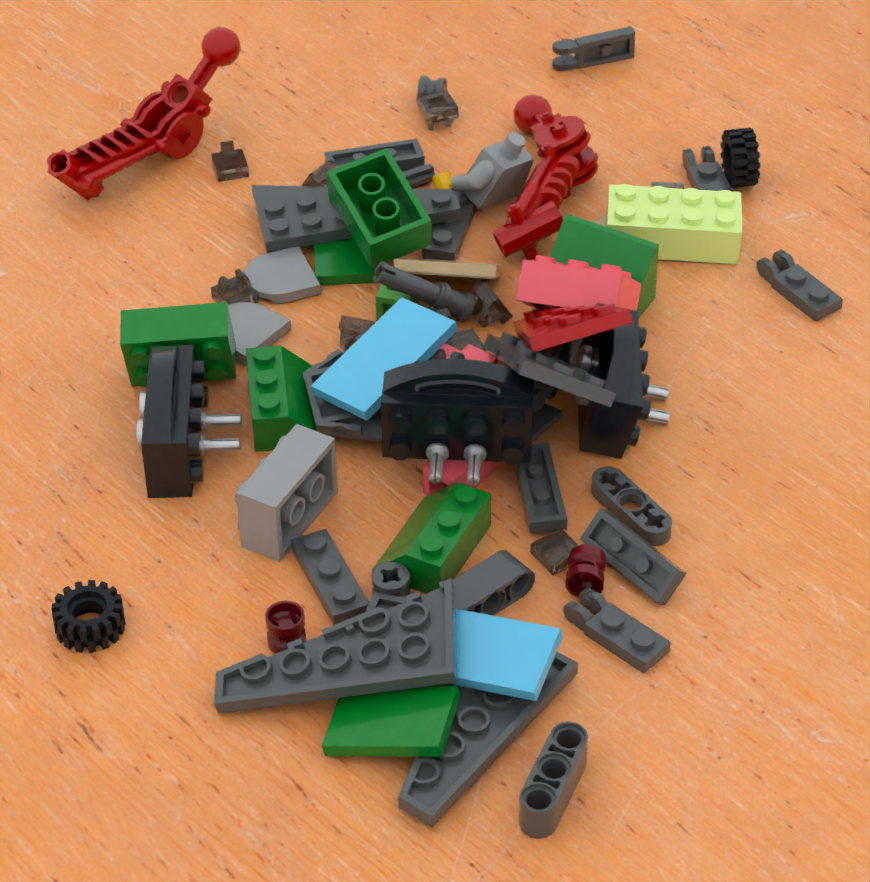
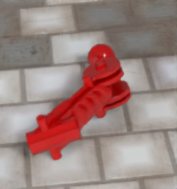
(162, 123)
(563, 165)

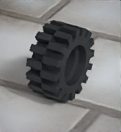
(740, 157)
(93, 631)

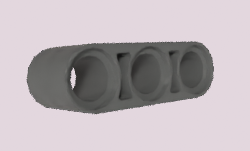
(493, 584)
(553, 780)

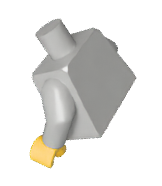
(495, 174)

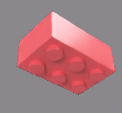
(559, 285)

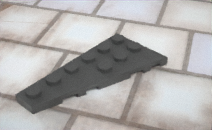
(308, 217)
(548, 369)
(359, 656)
(478, 735)

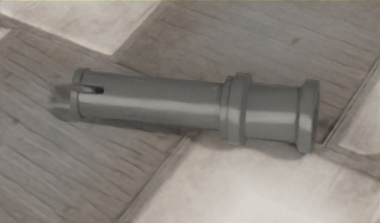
(437, 295)

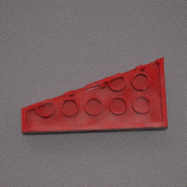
(555, 326)

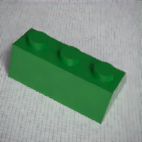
(600, 245)
(277, 394)
(441, 535)

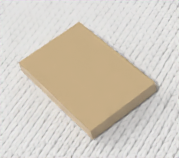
(448, 268)

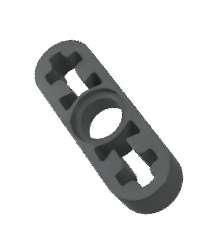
(627, 491)

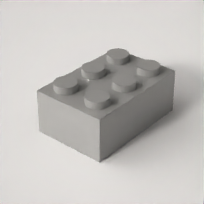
(287, 492)

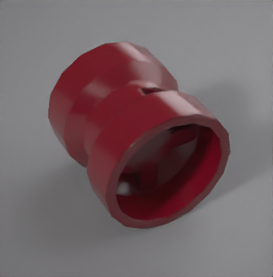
(586, 569)
(284, 624)

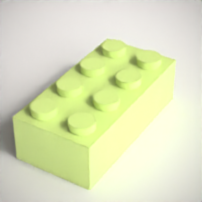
(684, 222)

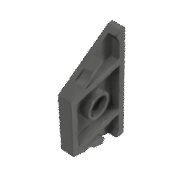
(334, 420)

